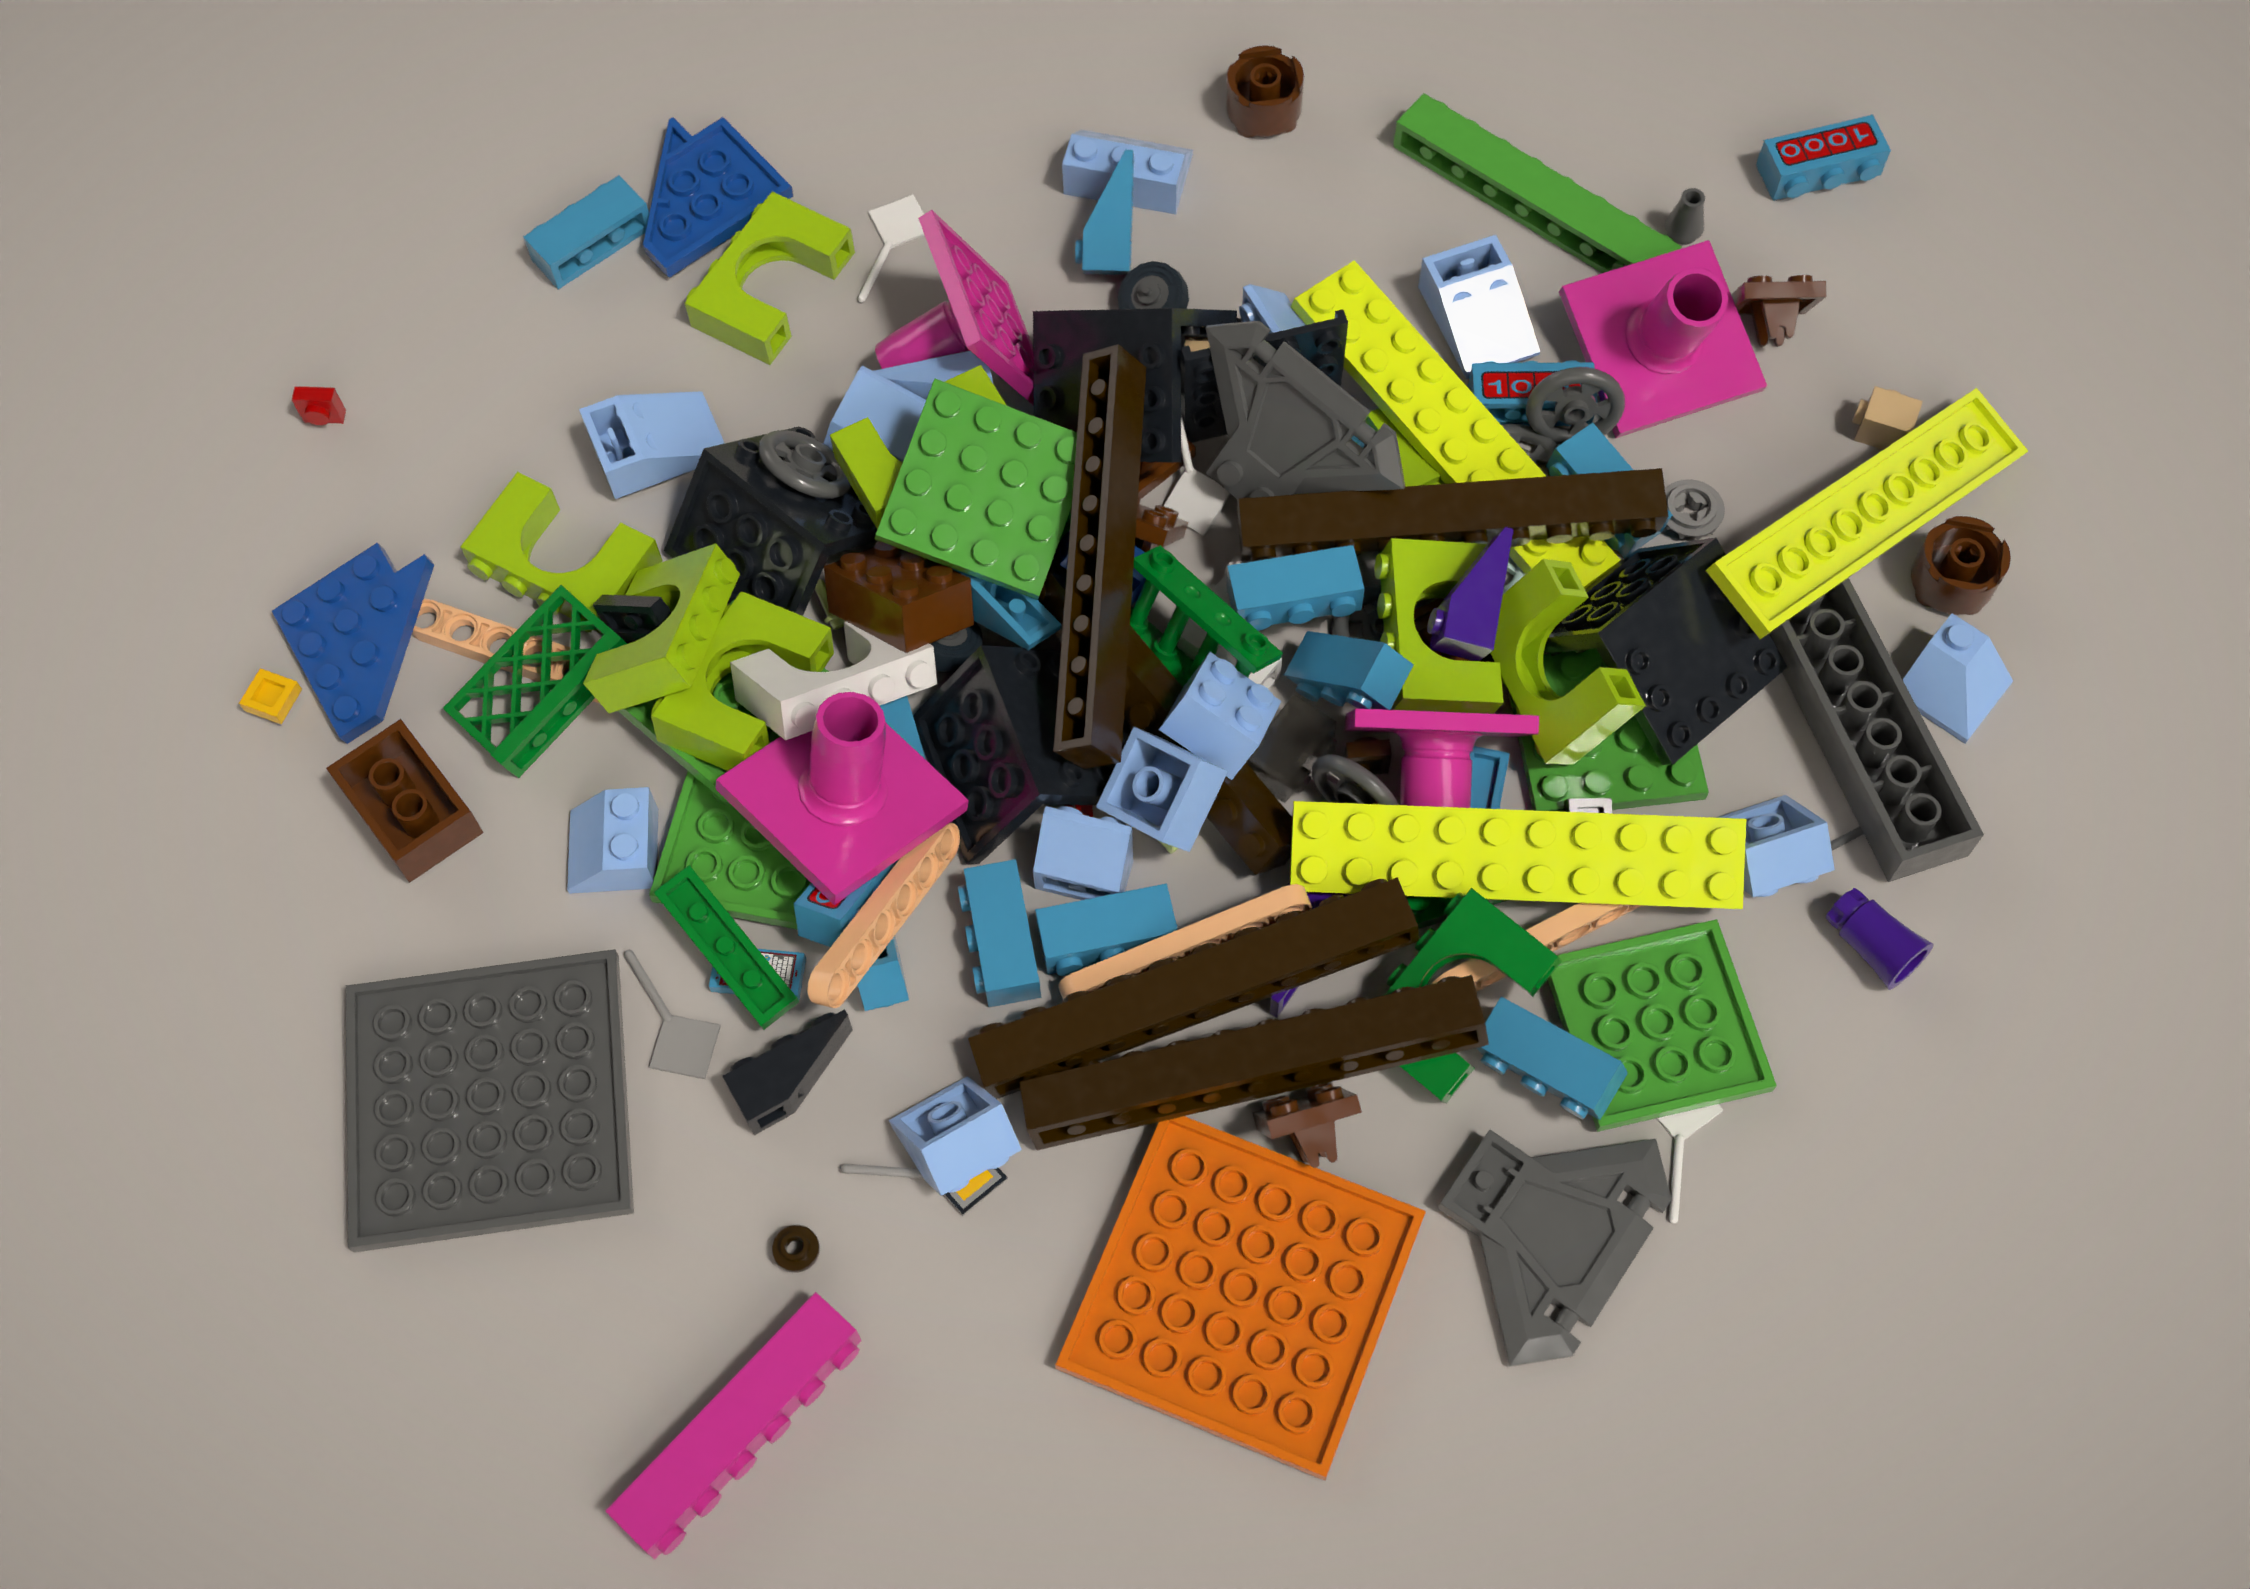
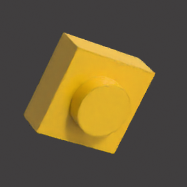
(270, 696)

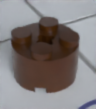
(1264, 92)
(1959, 566)

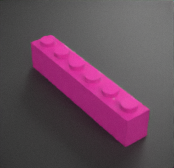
(735, 1426)

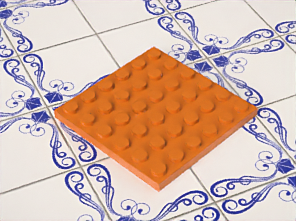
(1242, 1293)

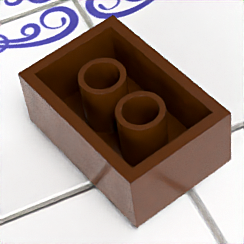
(898, 596)
(405, 800)

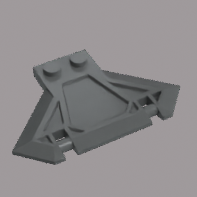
(1291, 423)
(1555, 1233)

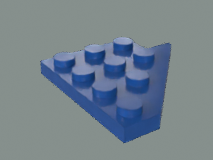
(705, 192)
(355, 634)

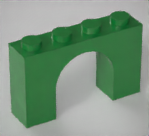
(1477, 932)

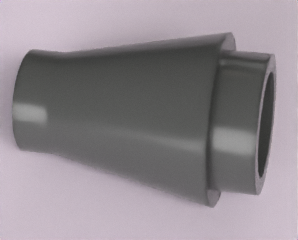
(1687, 218)

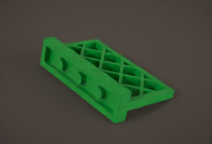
(556, 707)

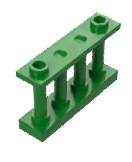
(1205, 608)

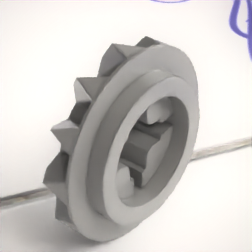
(1699, 497)

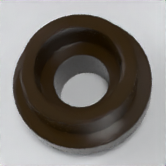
(802, 1260)

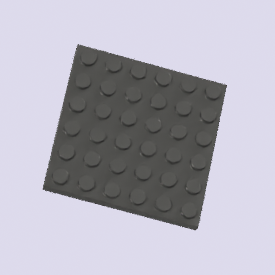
(486, 1101)

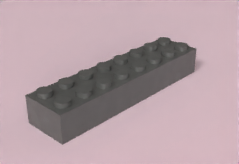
(1874, 737)

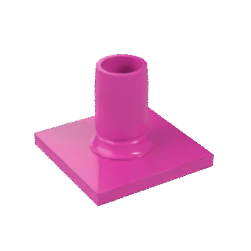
(976, 318)
(1665, 336)
(1438, 748)
(842, 796)

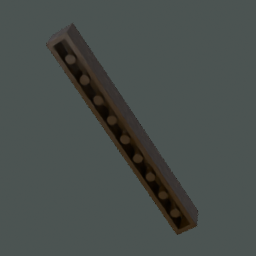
(1456, 512)
(1100, 559)
(1244, 807)
(1196, 986)
(1253, 1062)

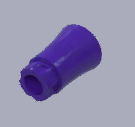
(1878, 937)

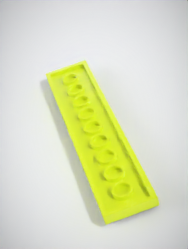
(1434, 405)
(1865, 513)
(1520, 854)

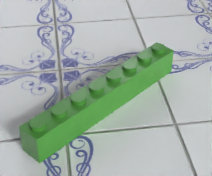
(1525, 188)

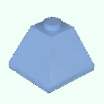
(1957, 678)

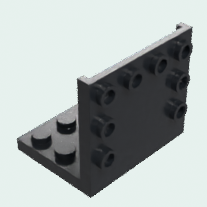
(1148, 335)
(1201, 405)
(765, 526)
(1676, 639)
(995, 744)

